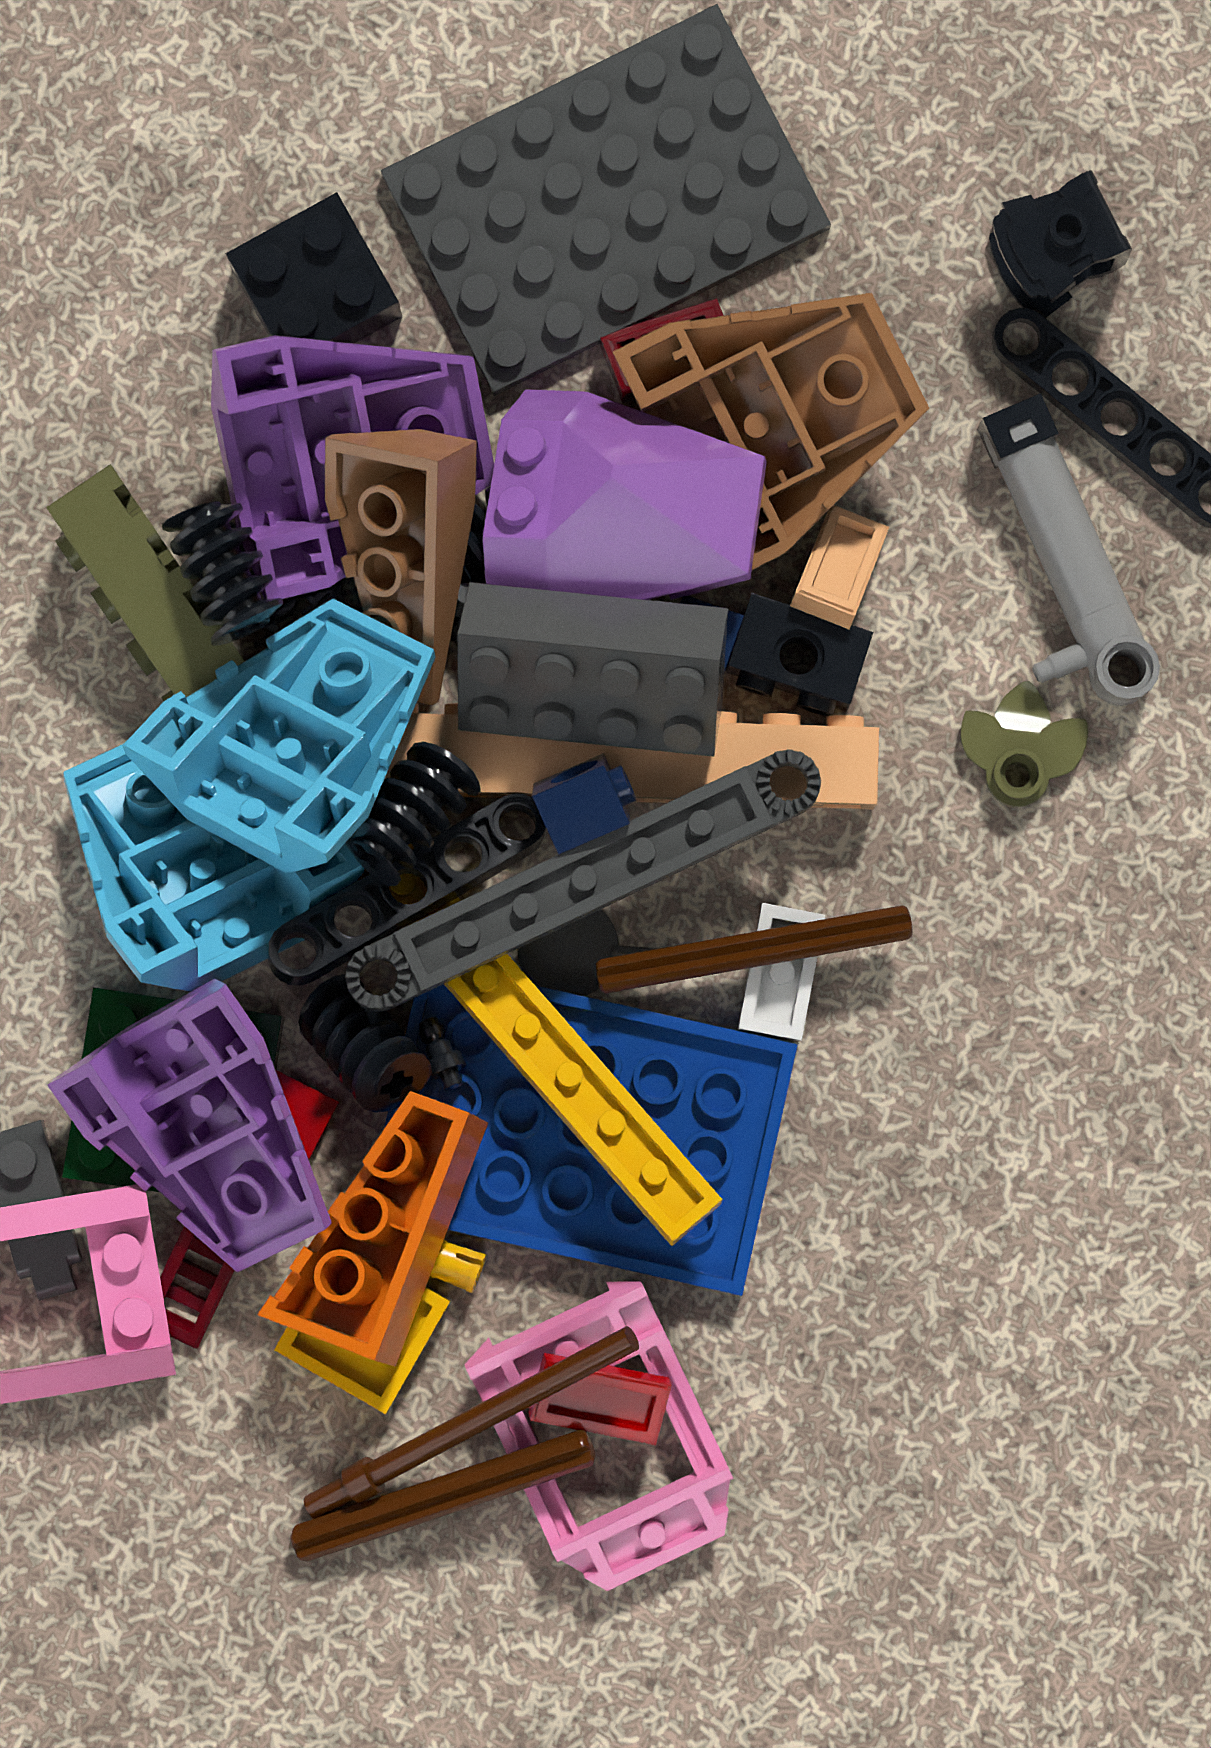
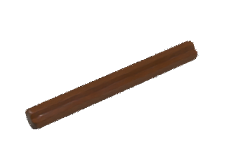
(754, 949)
(443, 1495)

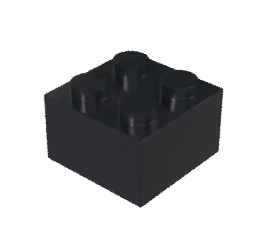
(315, 277)

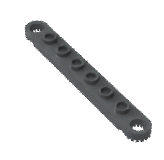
(583, 880)

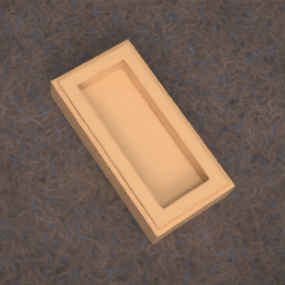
(839, 566)

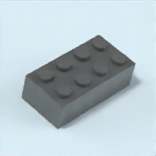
(591, 669)

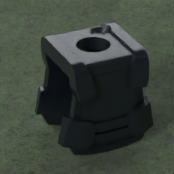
(1056, 243)

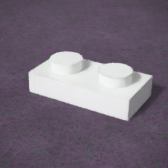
(779, 992)

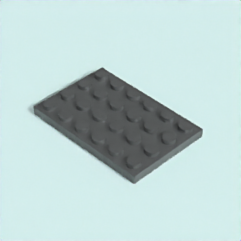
(605, 199)

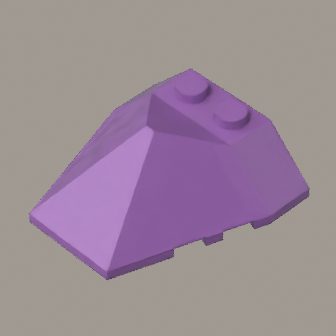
(271, 420)
(617, 502)
(203, 1122)

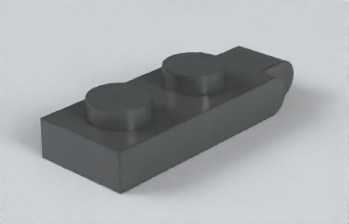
(29, 1176)

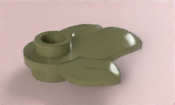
(1022, 736)

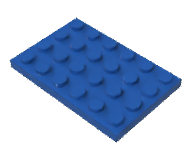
(543, 1190)

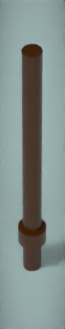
(368, 1476)

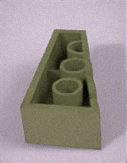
(139, 583)

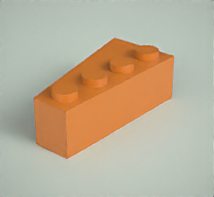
(374, 1260)

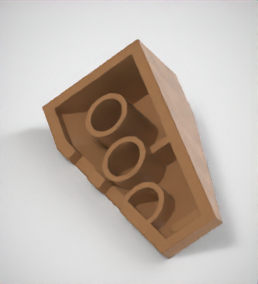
(405, 529)

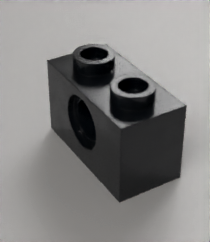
(836, 650)

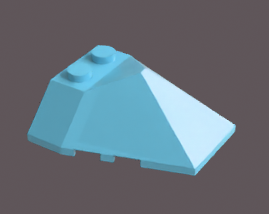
(291, 739)
(173, 893)

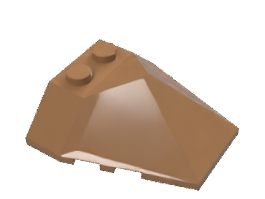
(798, 383)

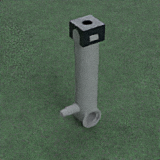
(1070, 551)

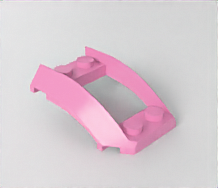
(125, 1287)
(655, 1525)

